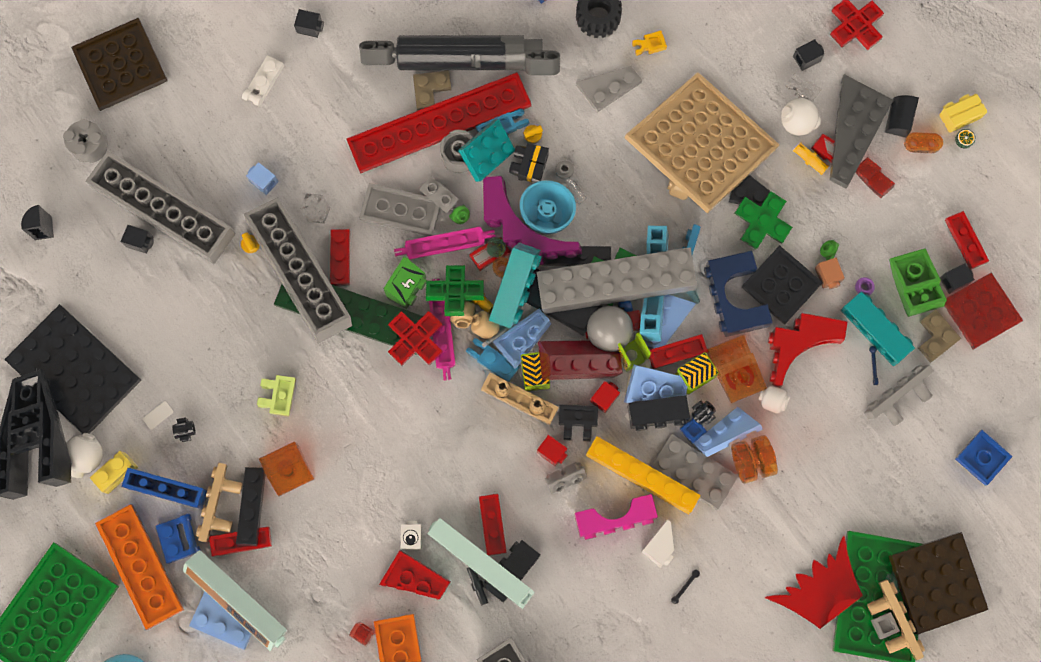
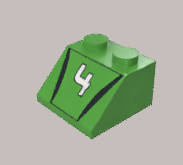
(405, 283)

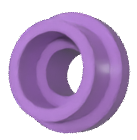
(865, 281)

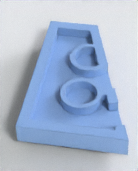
(674, 313)
(522, 337)
(653, 384)
(730, 428)
(218, 623)

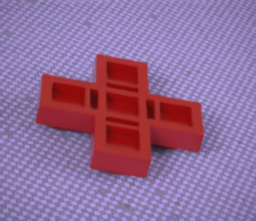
(857, 24)
(415, 338)

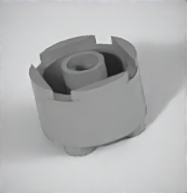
(85, 141)
(449, 150)

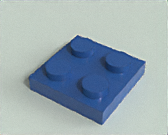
(983, 457)

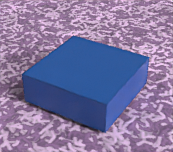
(693, 430)

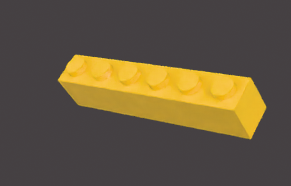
(643, 475)

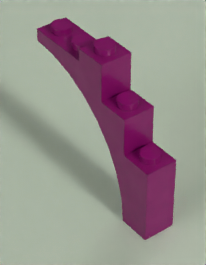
(499, 212)

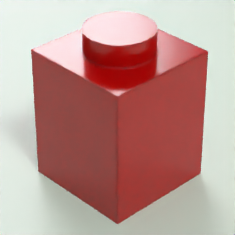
(605, 396)
(552, 451)

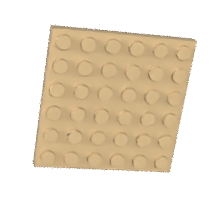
(702, 142)

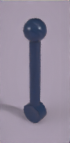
(873, 349)

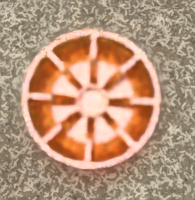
(758, 457)

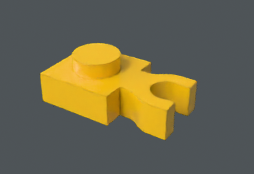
(652, 43)

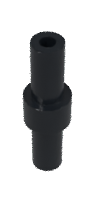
(477, 585)

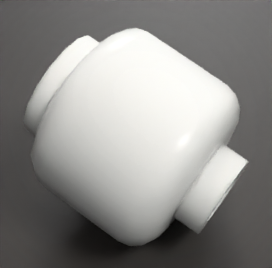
(774, 399)

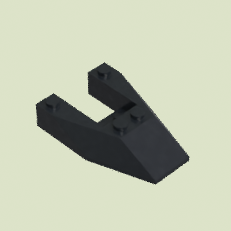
(28, 424)

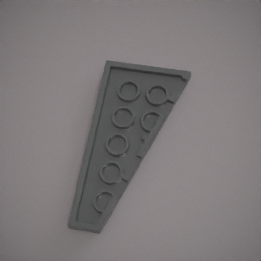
(857, 122)

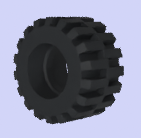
(595, 25)

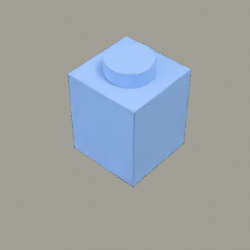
(262, 178)

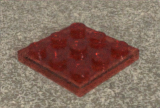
(982, 311)

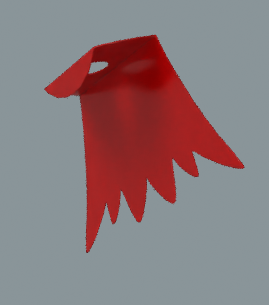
(825, 593)

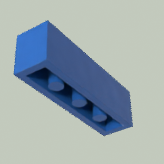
(164, 488)

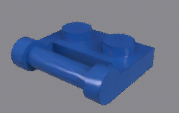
(172, 541)

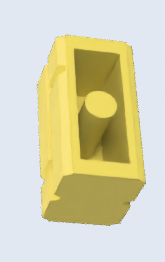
(963, 112)
(113, 472)

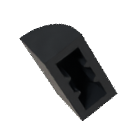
(901, 115)
(37, 223)

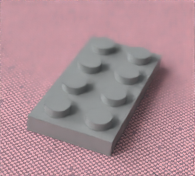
(399, 210)
(695, 471)

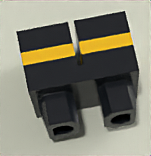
(533, 162)

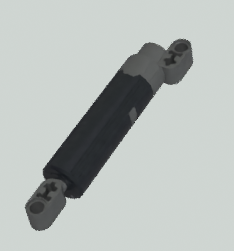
(463, 53)

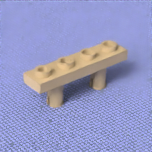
(519, 398)
(213, 493)
(898, 609)

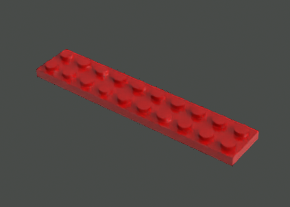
(435, 122)

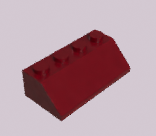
(577, 361)

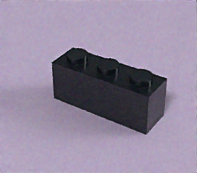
(658, 413)
(517, 563)

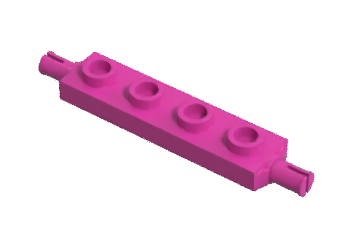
(444, 243)
(443, 338)

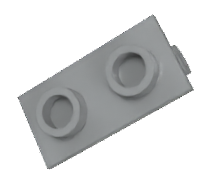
(439, 195)
(574, 475)

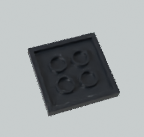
(782, 284)

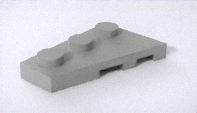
(608, 87)

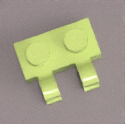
(282, 395)

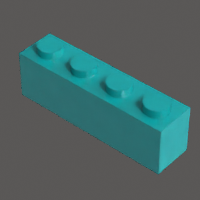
(877, 328)

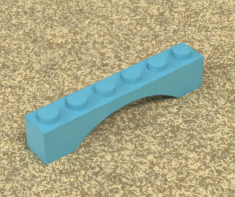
(653, 307)

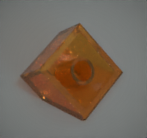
(286, 468)

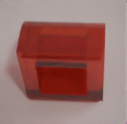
(362, 633)

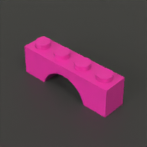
(641, 511)

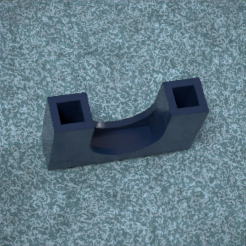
(734, 319)

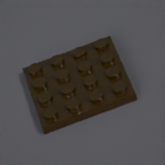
(119, 64)
(938, 583)

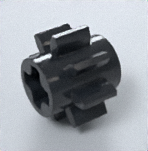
(703, 412)
(184, 429)

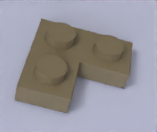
(428, 83)
(942, 336)

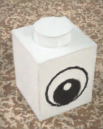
(411, 536)

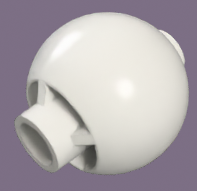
(800, 116)
(84, 454)

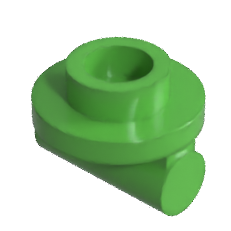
(460, 214)
(829, 249)

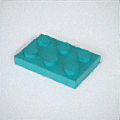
(487, 150)

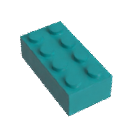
(514, 285)

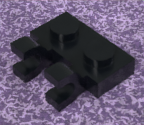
(578, 416)

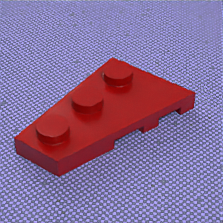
(413, 576)

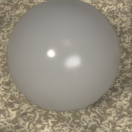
(609, 327)

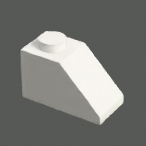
(661, 546)

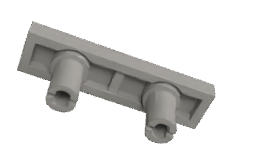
(886, 404)

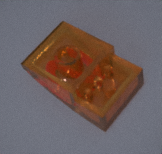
(736, 368)

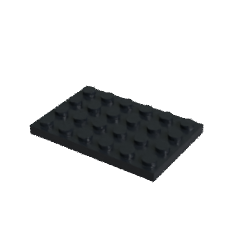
(79, 368)

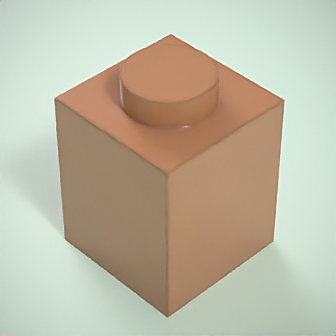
(830, 273)

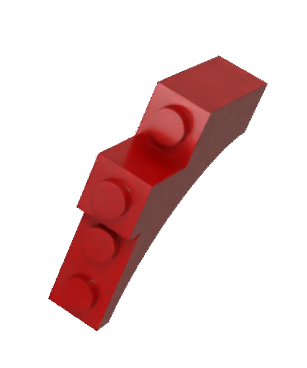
(809, 332)

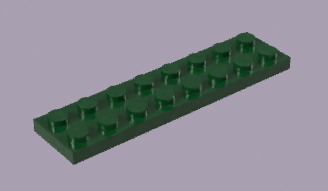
(367, 315)

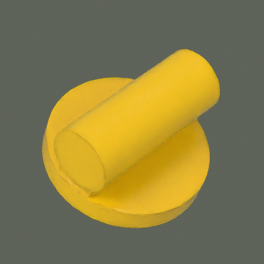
(533, 133)
(249, 243)

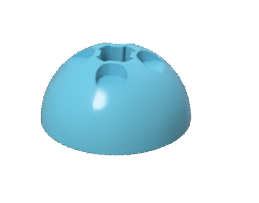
(548, 199)

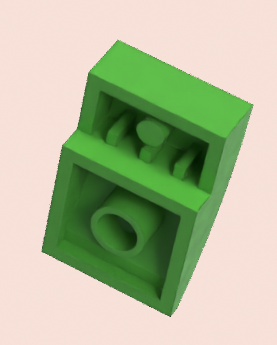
(917, 282)

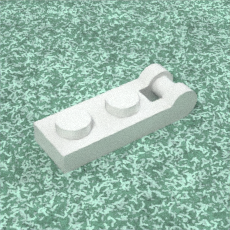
(263, 81)

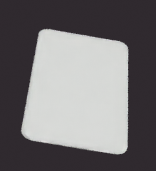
(158, 415)

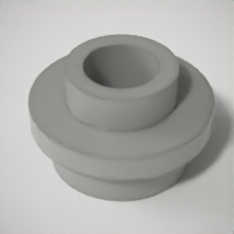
(564, 174)

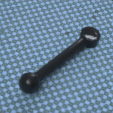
(695, 573)

